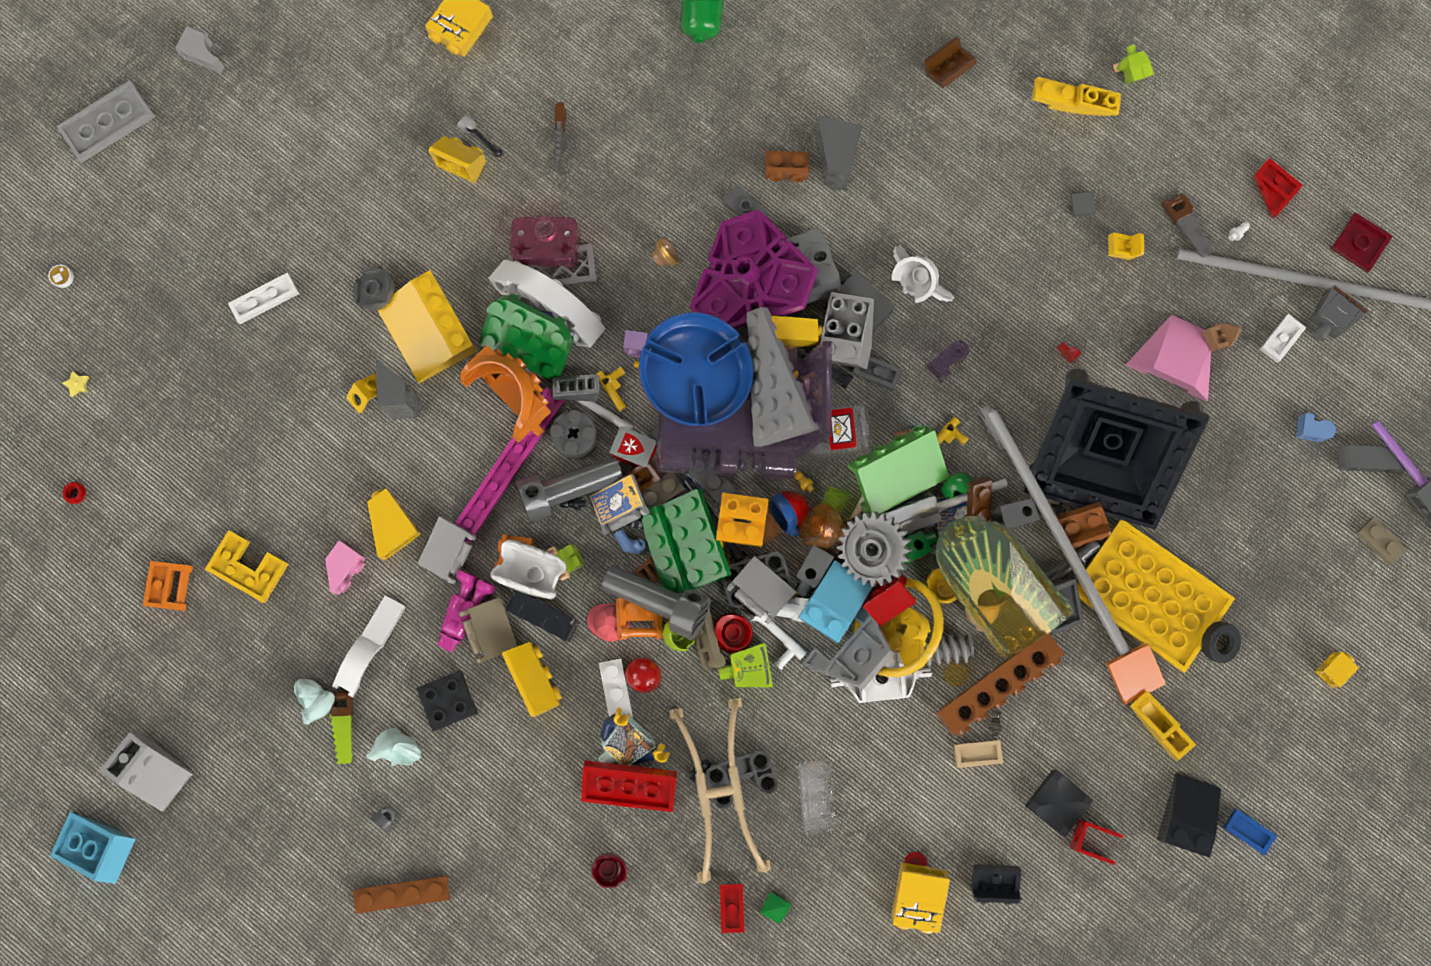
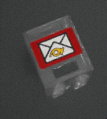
(849, 434)

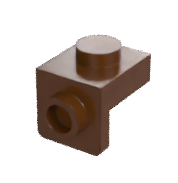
(645, 476)

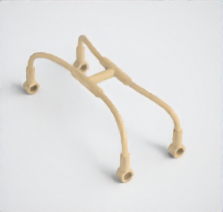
(733, 789)

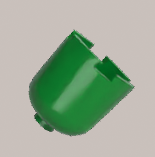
(701, 19)

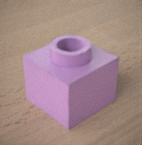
(634, 342)

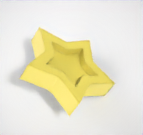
(76, 384)

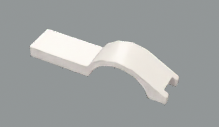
(368, 645)

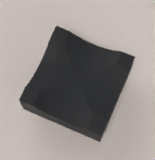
(447, 700)
(1058, 803)

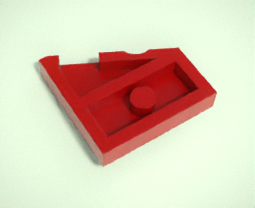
(1275, 186)

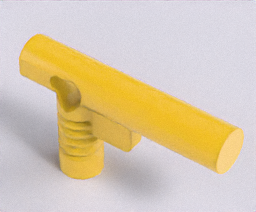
(612, 386)
(948, 436)

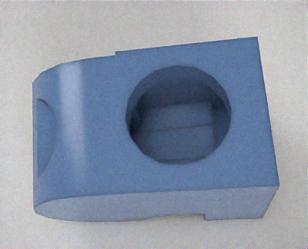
(1314, 430)

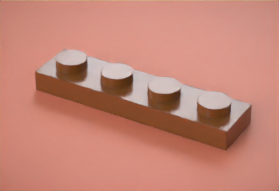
(401, 894)

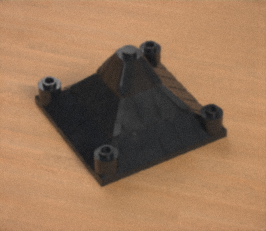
(1116, 450)

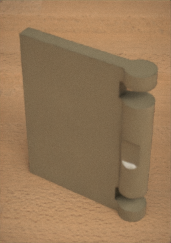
(488, 629)

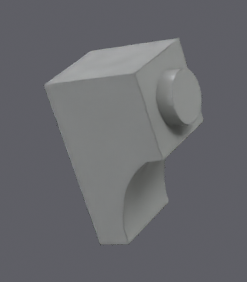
(196, 47)

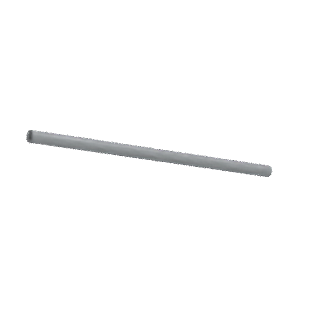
(1305, 279)
(1058, 532)

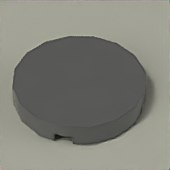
(374, 289)

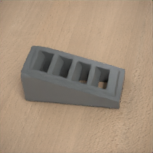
(575, 381)

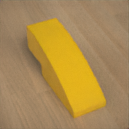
(1162, 726)

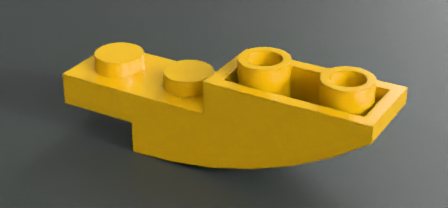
(1074, 99)

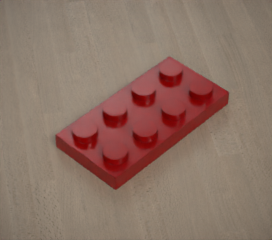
(628, 786)

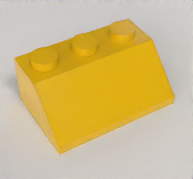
(532, 678)

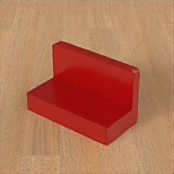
(889, 600)

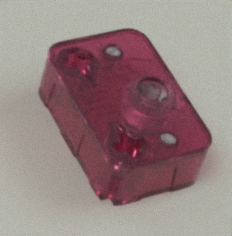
(545, 248)

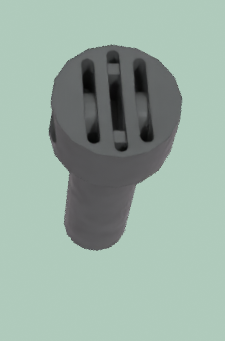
(541, 495)
(684, 611)

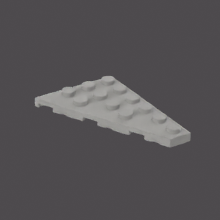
(777, 398)

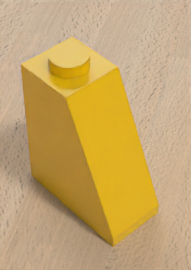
(797, 331)
(390, 524)

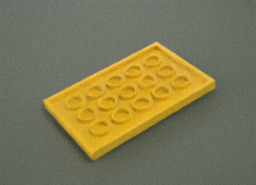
(1155, 595)

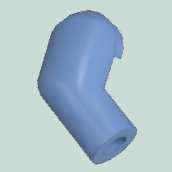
(629, 545)

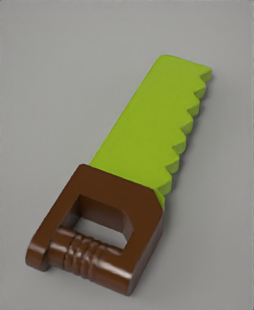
(342, 727)

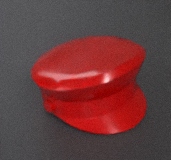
(733, 632)

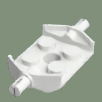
(894, 687)

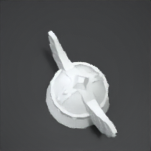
(918, 277)

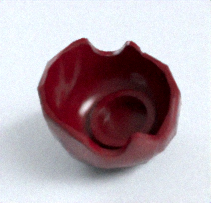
(609, 870)

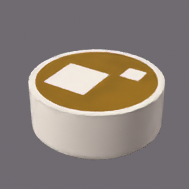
(61, 276)

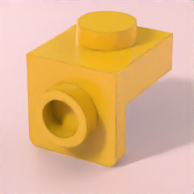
(1125, 246)

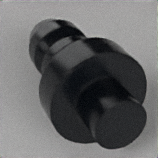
(575, 503)
(705, 764)

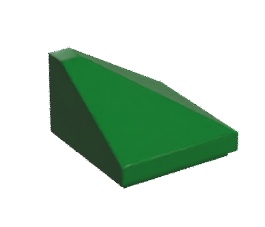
(775, 907)

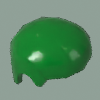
(956, 484)

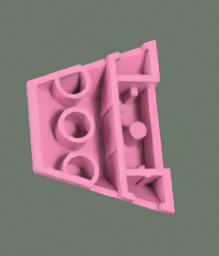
(1178, 356)

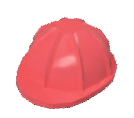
(602, 621)

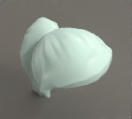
(313, 699)
(395, 747)

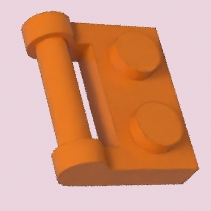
(160, 585)
(630, 612)

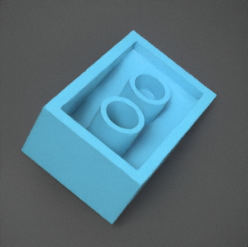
(835, 602)
(92, 848)

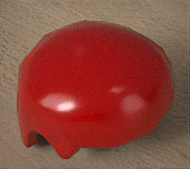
(643, 675)

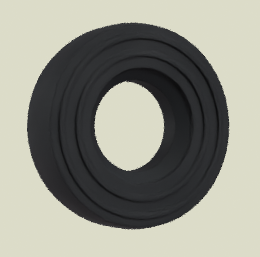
(1232, 644)

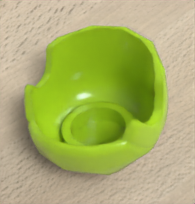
(675, 641)

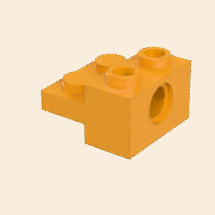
(742, 508)

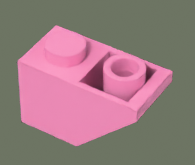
(342, 565)

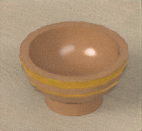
(665, 253)

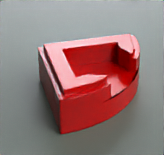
(1069, 353)

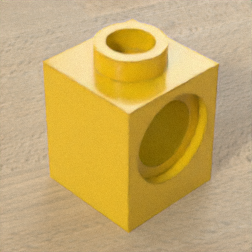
(1337, 669)

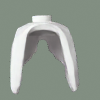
(528, 569)

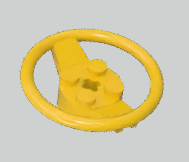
(912, 643)

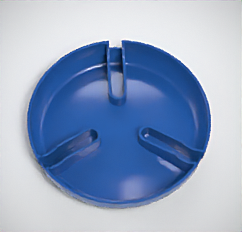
(695, 369)

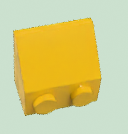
(458, 158)

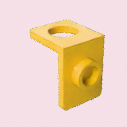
(365, 389)

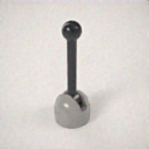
(468, 125)

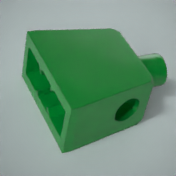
(920, 545)

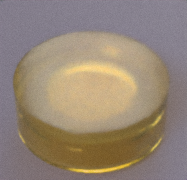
(955, 674)

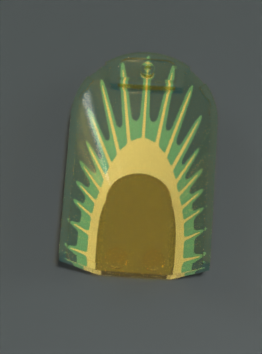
(999, 584)

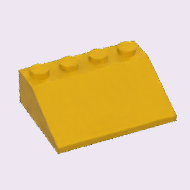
(426, 327)

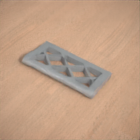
(592, 277)

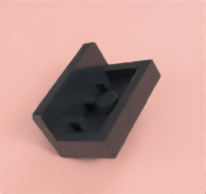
(996, 884)

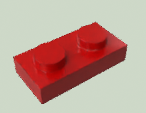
(732, 908)

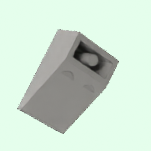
(849, 328)
(146, 770)

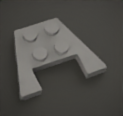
(858, 658)

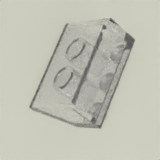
(815, 796)

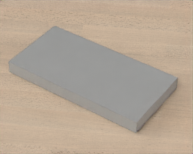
(105, 121)

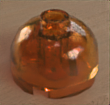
(822, 527)

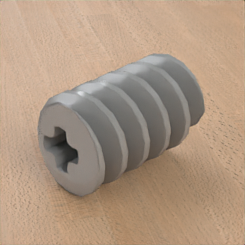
(952, 649)

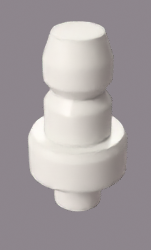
(1237, 232)

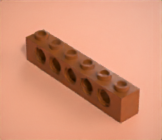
(949, 712)

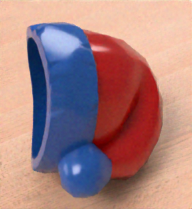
(789, 511)

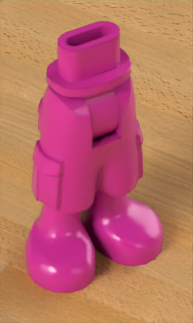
(452, 625)

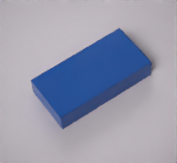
(1249, 831)

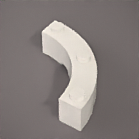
(548, 296)

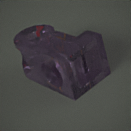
(946, 359)

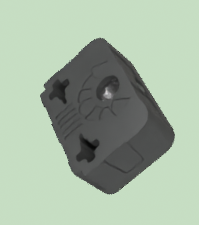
(815, 249)

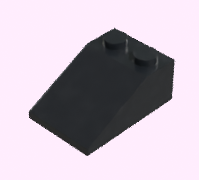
(1191, 816)

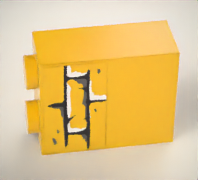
(458, 24)
(920, 898)

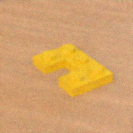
(227, 567)

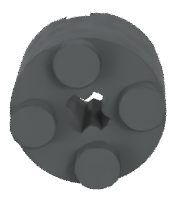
(574, 422)

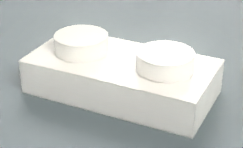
(1282, 338)

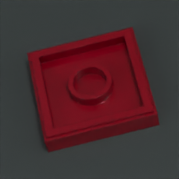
(1361, 242)

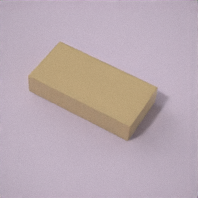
(978, 753)

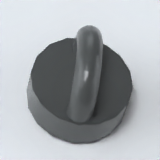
(378, 818)

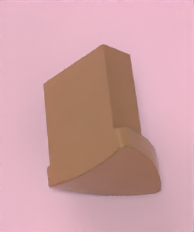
(1221, 336)

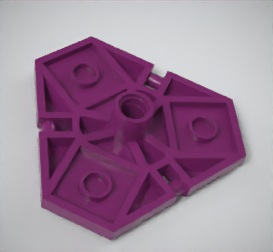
(752, 272)

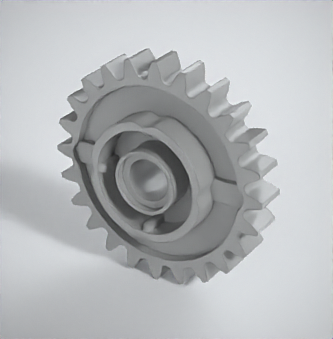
(890, 545)

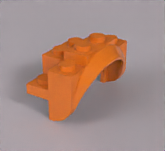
(513, 386)

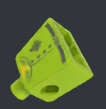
(749, 668)

